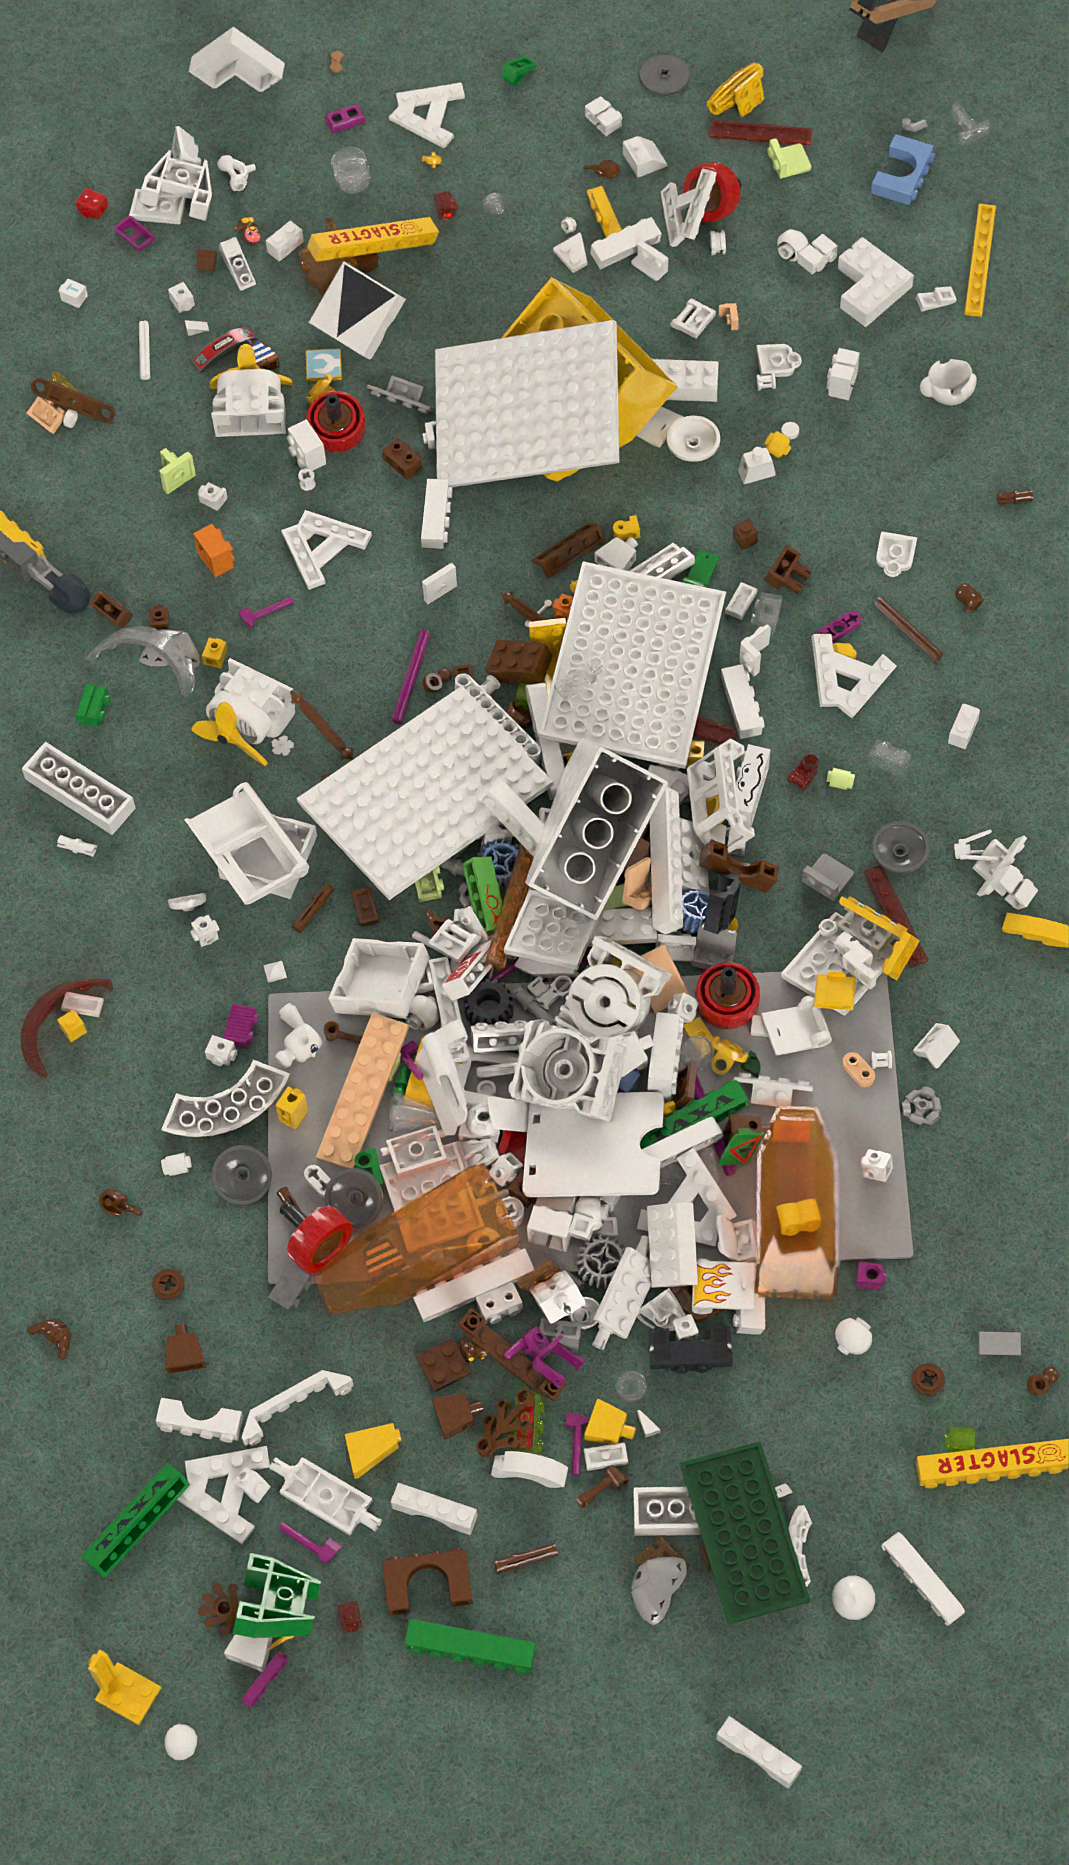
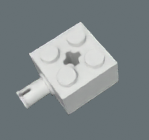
(557, 1296)

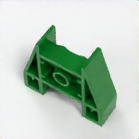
(281, 1602)

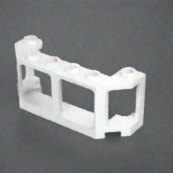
(728, 799)

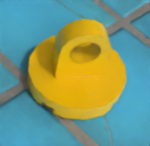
(320, 388)
(728, 1052)

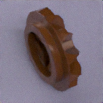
(163, 1277)
(930, 1370)

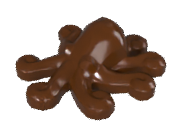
(222, 1606)

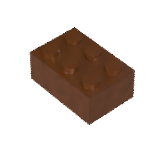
(519, 662)

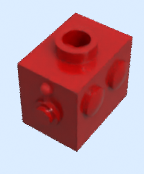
(91, 204)

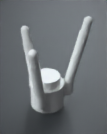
(963, 850)

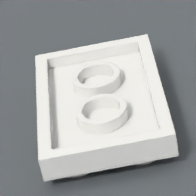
(168, 209)

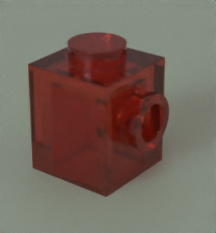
(445, 205)
(349, 1616)

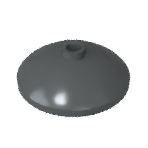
(903, 838)
(231, 1184)
(342, 1191)

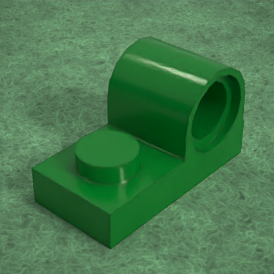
(514, 70)
(373, 1167)

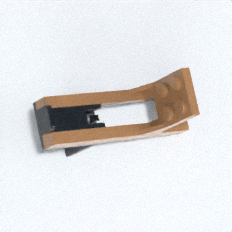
(881, 17)

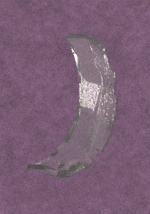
(160, 642)

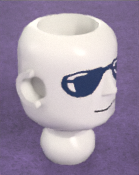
(299, 1045)

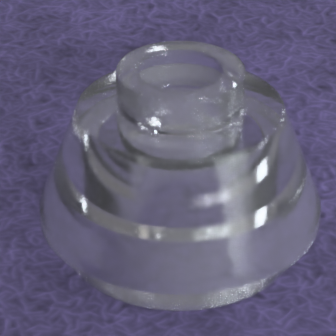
(494, 204)

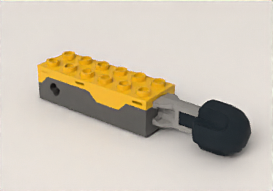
(28, 562)

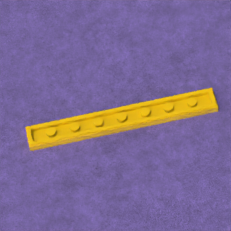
(980, 260)

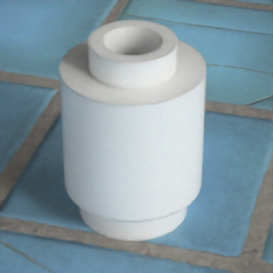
(176, 1164)

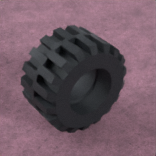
(489, 991)

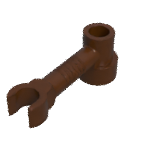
(332, 1032)
(613, 1478)

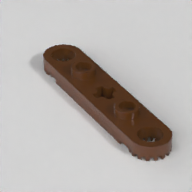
(60, 395)

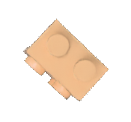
(636, 888)

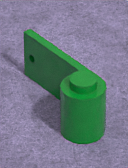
(702, 569)

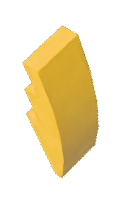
(1037, 929)

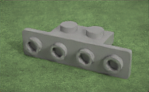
(404, 391)

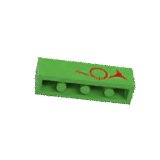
(483, 891)

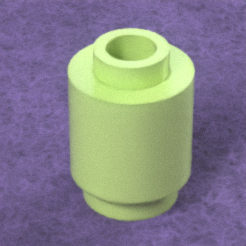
(840, 779)

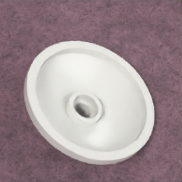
(695, 431)

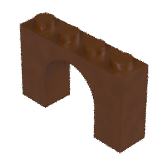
(400, 1571)

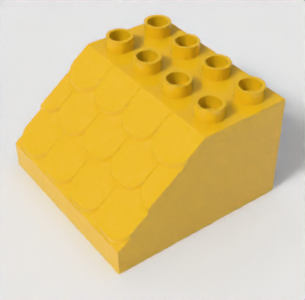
(641, 382)

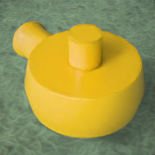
(433, 159)

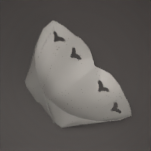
(183, 638)
(656, 1586)

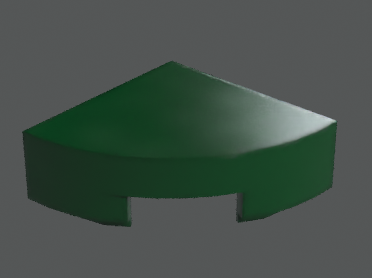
(752, 1064)

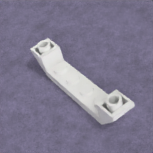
(339, 1384)

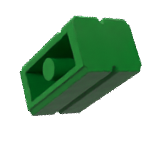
(93, 705)

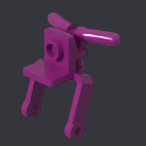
(539, 1348)

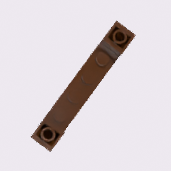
(496, 1346)

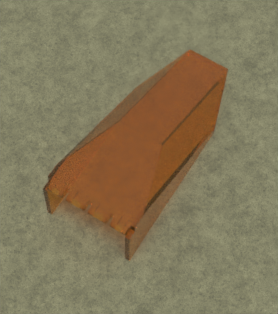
(792, 1167)
(420, 1245)

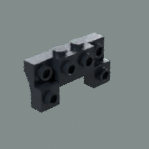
(690, 1354)

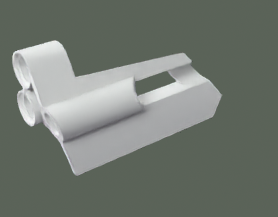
(435, 1063)

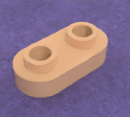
(856, 1069)

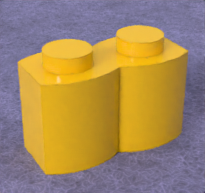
(798, 1217)

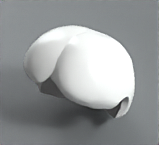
(954, 376)

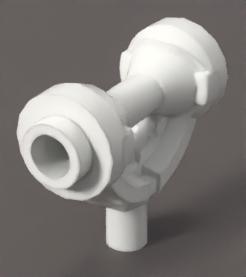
(237, 181)

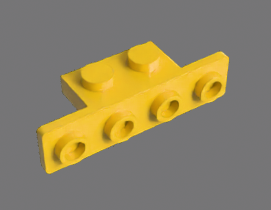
(603, 211)

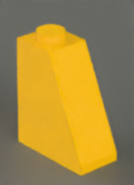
(371, 1447)

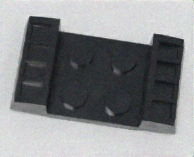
(722, 903)

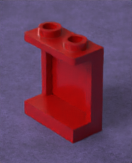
(516, 1144)

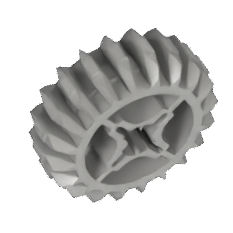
(585, 1258)

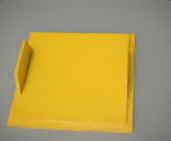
(835, 991)

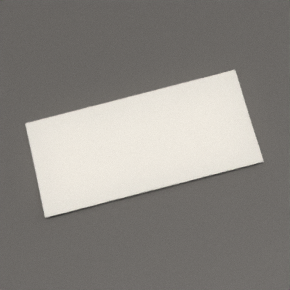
(508, 1114)

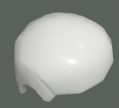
(590, 1309)
(180, 1742)

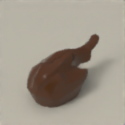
(605, 169)
(114, 1201)

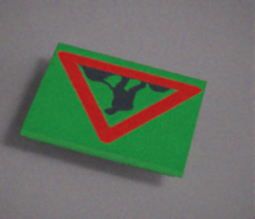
(741, 1147)

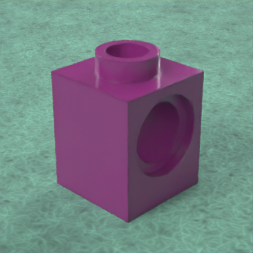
(870, 1268)

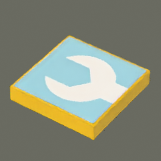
(322, 362)

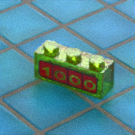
(530, 1441)

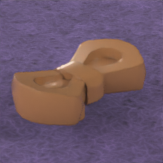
(336, 57)

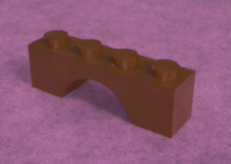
(758, 875)

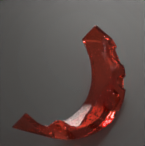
(41, 1011)

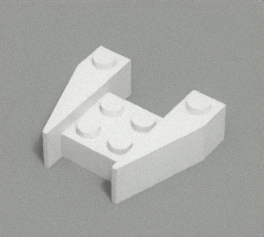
(179, 179)

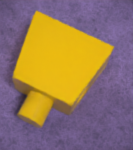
(608, 1425)

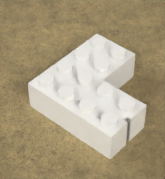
(239, 56)
(877, 279)

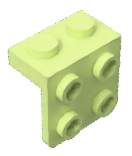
(788, 160)

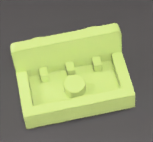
(429, 886)

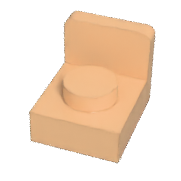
(729, 311)

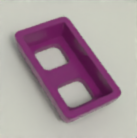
(347, 121)
(140, 231)

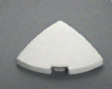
(662, 1310)

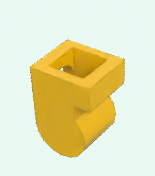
(627, 529)
(696, 752)

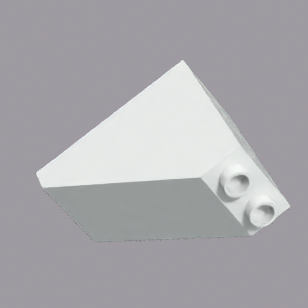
(593, 827)

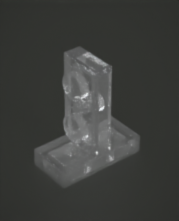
(971, 131)

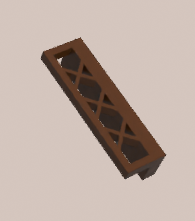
(569, 549)

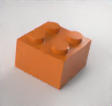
(214, 550)

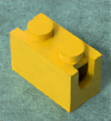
(292, 1107)

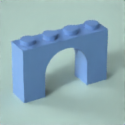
(904, 188)

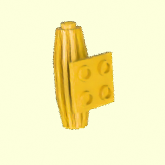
(741, 89)

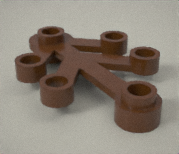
(491, 1442)

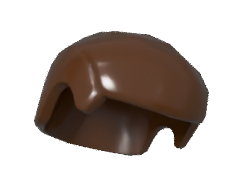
(517, 713)

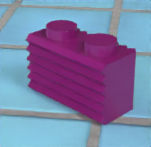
(240, 1025)

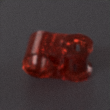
(802, 774)

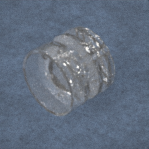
(350, 170)

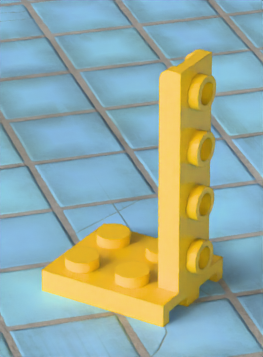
(552, 634)
(901, 950)
(122, 1688)

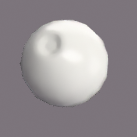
(853, 1597)

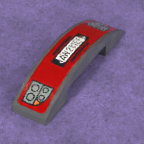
(220, 346)

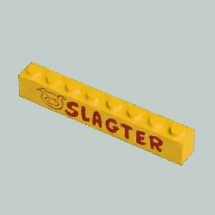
(372, 239)
(993, 1463)

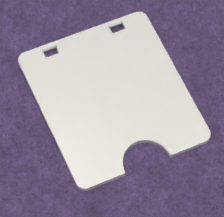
(592, 1155)

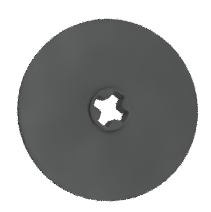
(659, 84)

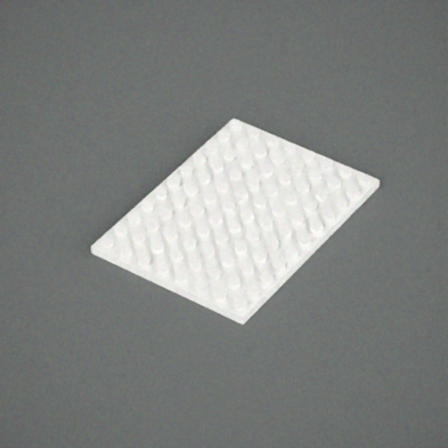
(527, 404)
(655, 663)
(421, 792)

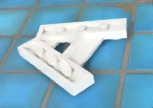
(431, 127)
(694, 199)
(338, 537)
(829, 663)
(701, 1182)
(223, 1514)

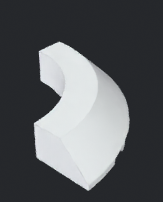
(229, 1108)

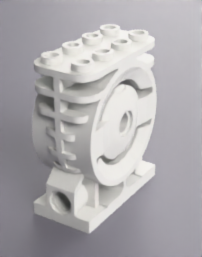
(572, 1012)
(593, 1084)

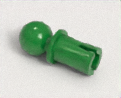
(402, 1081)

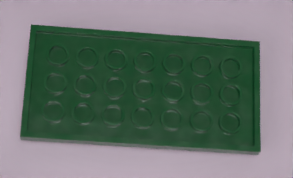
(744, 1533)

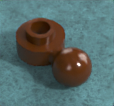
(443, 675)
(1049, 1375)

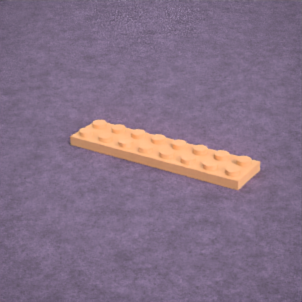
(362, 1091)

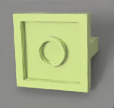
(175, 470)

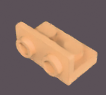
(46, 414)

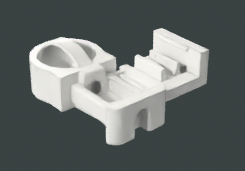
(548, 995)

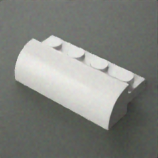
(666, 563)

